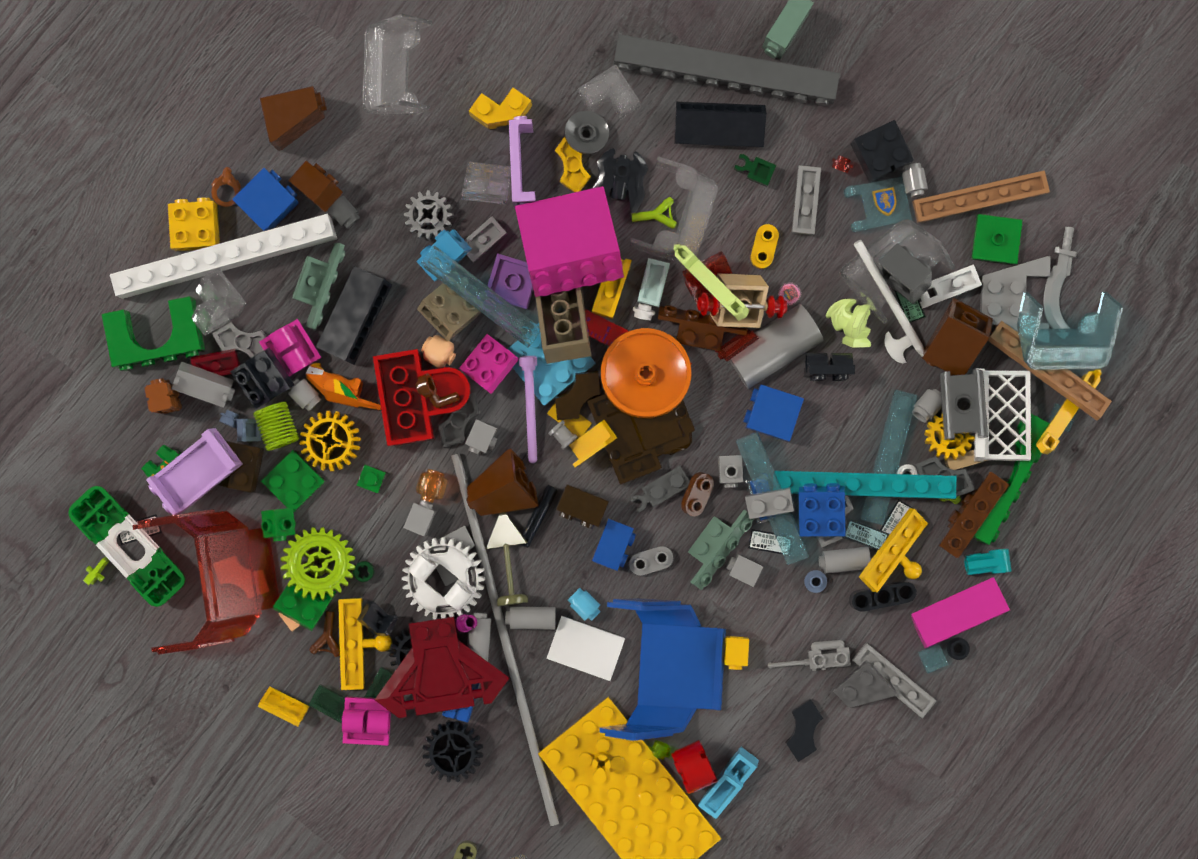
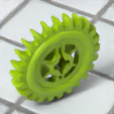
(297, 572)

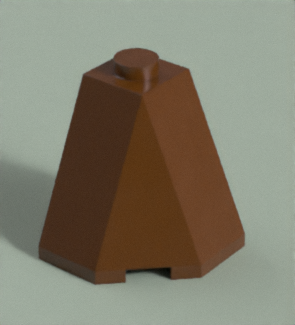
(502, 487)

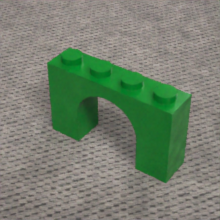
(126, 351)

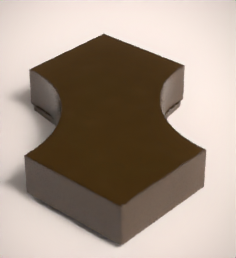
(570, 403)

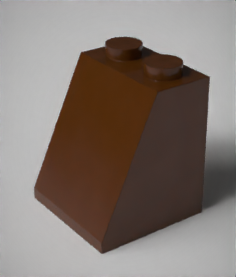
(292, 114)
(958, 338)

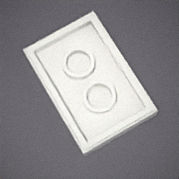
(585, 648)

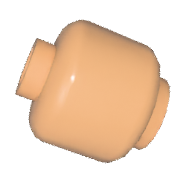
(438, 351)

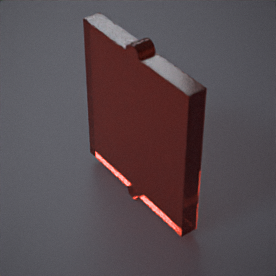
(736, 345)

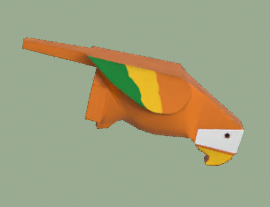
(338, 388)

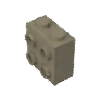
(447, 311)

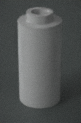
(844, 559)
(531, 618)
(479, 637)

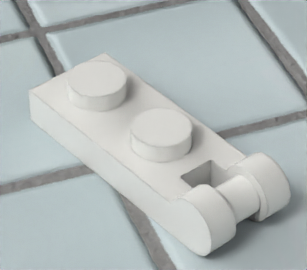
(951, 285)

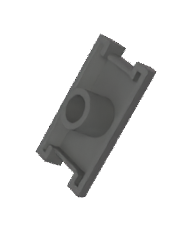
(958, 389)

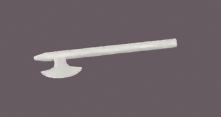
(894, 346)

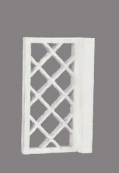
(981, 445)

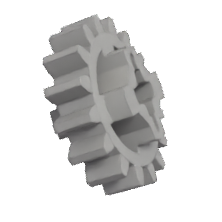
(436, 207)

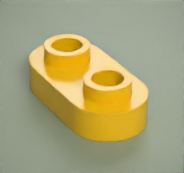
(765, 246)

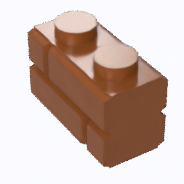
(162, 397)

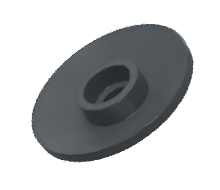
(592, 124)

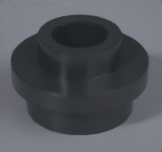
(965, 648)

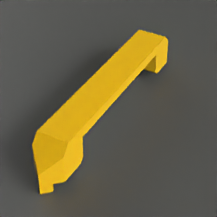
(1050, 437)

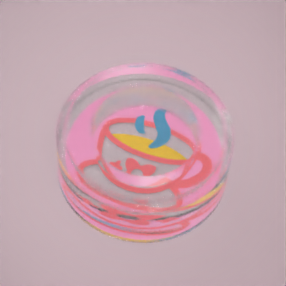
(791, 293)

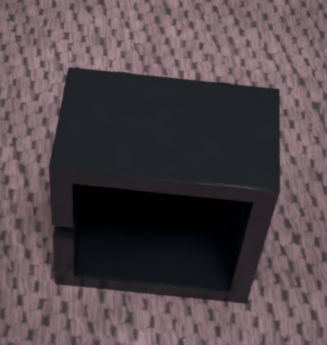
(881, 150)

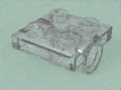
(487, 183)

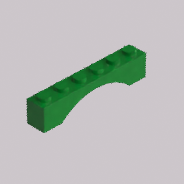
(1021, 473)

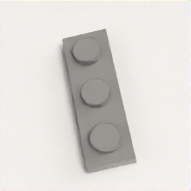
(806, 200)

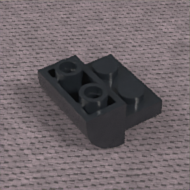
(262, 378)

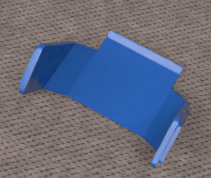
(677, 669)

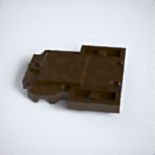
(642, 439)

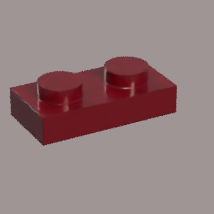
(218, 362)

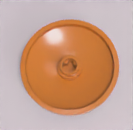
(646, 373)

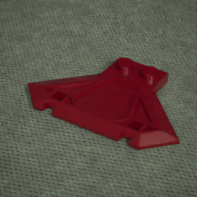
(439, 673)

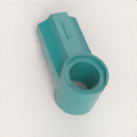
(995, 562)

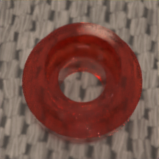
(842, 164)

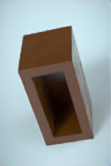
(316, 185)

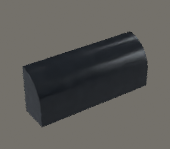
(720, 124)
(354, 315)

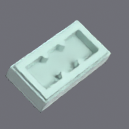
(653, 282)

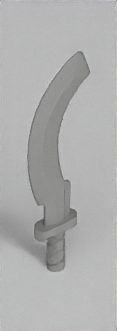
(1055, 282)

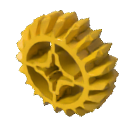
(310, 436)

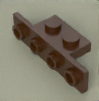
(697, 329)
(972, 514)

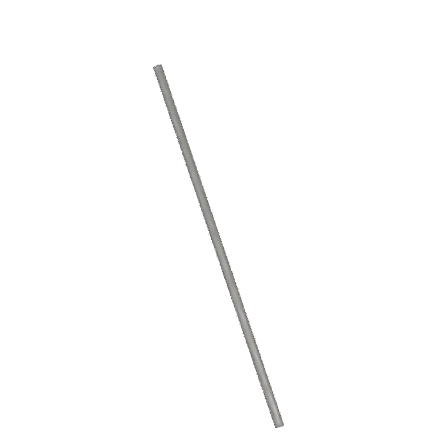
(506, 644)

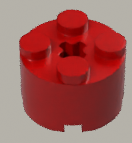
(694, 767)

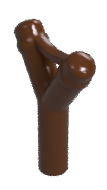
(326, 637)

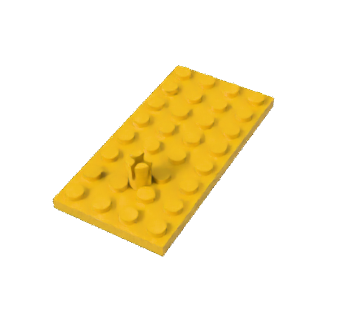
(627, 791)

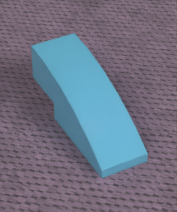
(729, 782)

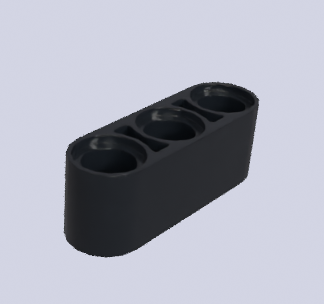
(893, 596)

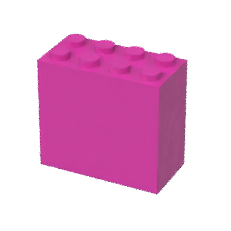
(569, 241)

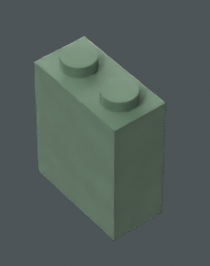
(786, 27)

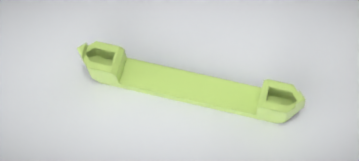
(711, 282)

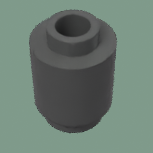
(344, 212)

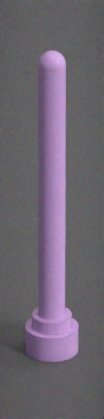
(528, 365)

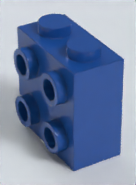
(266, 200)
(773, 412)
(822, 510)

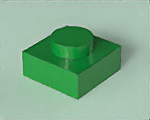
(371, 479)

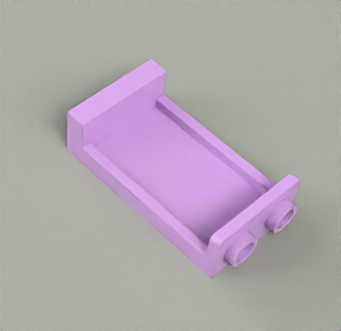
(516, 127)
(194, 472)

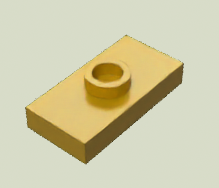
(283, 706)

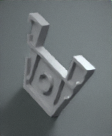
(1005, 288)

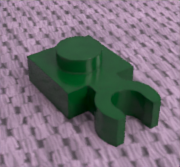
(759, 170)

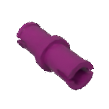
(465, 623)

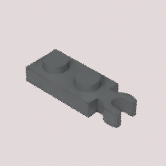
(663, 488)

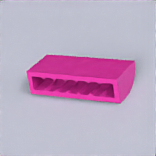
(959, 612)

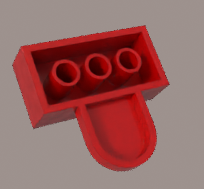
(403, 409)

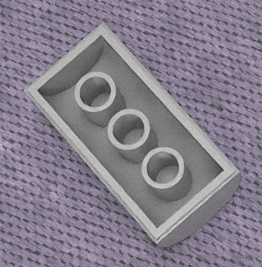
(777, 346)

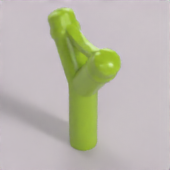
(657, 214)

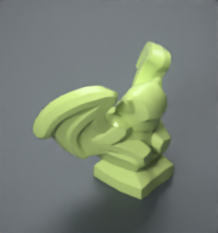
(851, 323)

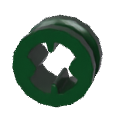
(371, 570)

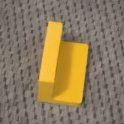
(592, 442)

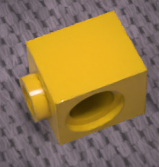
(736, 652)

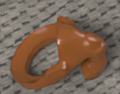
(225, 178)

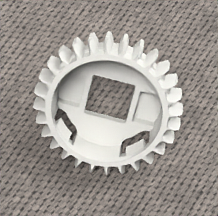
(457, 562)

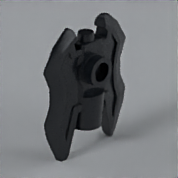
(622, 176)

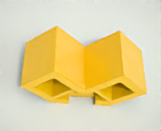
(494, 115)

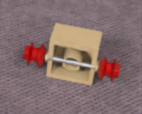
(752, 292)

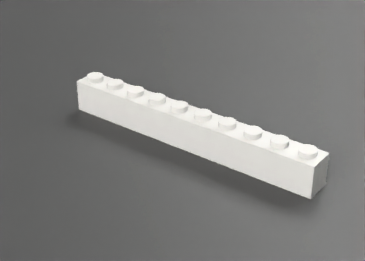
(223, 256)

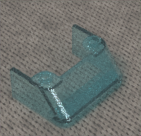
(1069, 348)

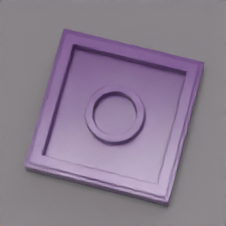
(511, 281)

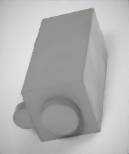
(203, 385)

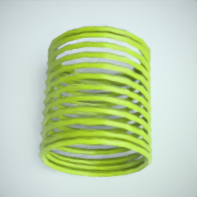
(269, 426)

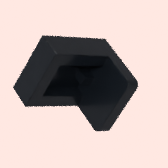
(377, 620)

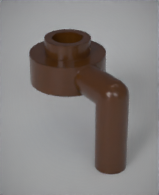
(427, 388)

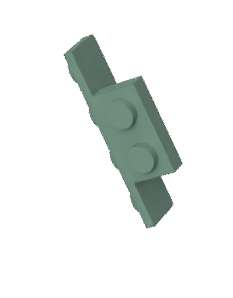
(315, 283)
(715, 545)

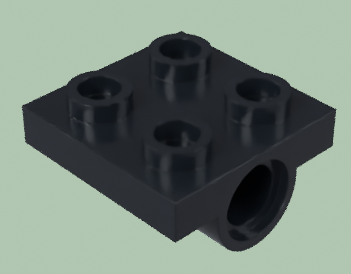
(840, 366)

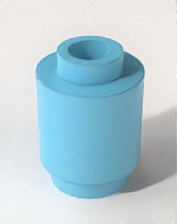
(584, 604)

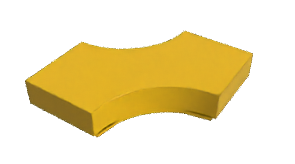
(574, 174)

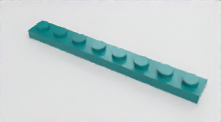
(874, 484)

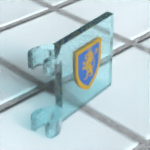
(883, 203)

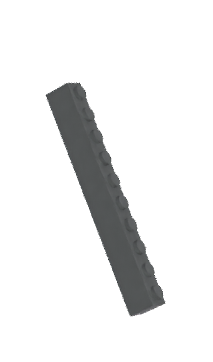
(726, 69)

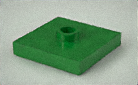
(996, 239)

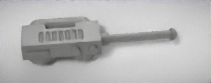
(816, 659)

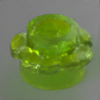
(660, 749)

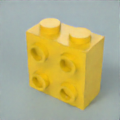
(193, 224)

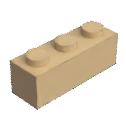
(961, 461)

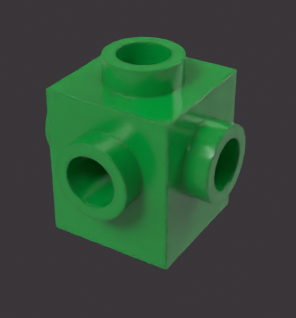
(278, 523)

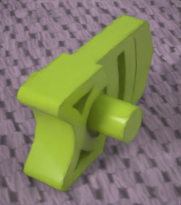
(94, 574)

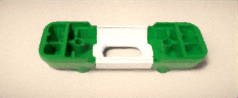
(102, 521)

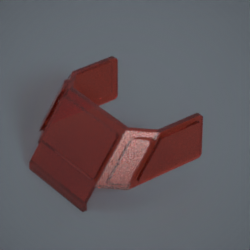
(233, 572)

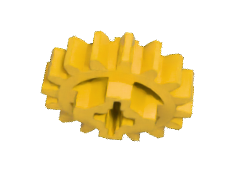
(959, 442)

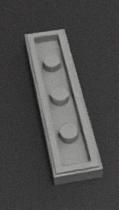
(906, 689)

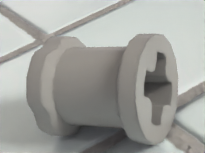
(562, 434)

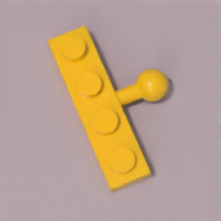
(893, 552)
(353, 644)

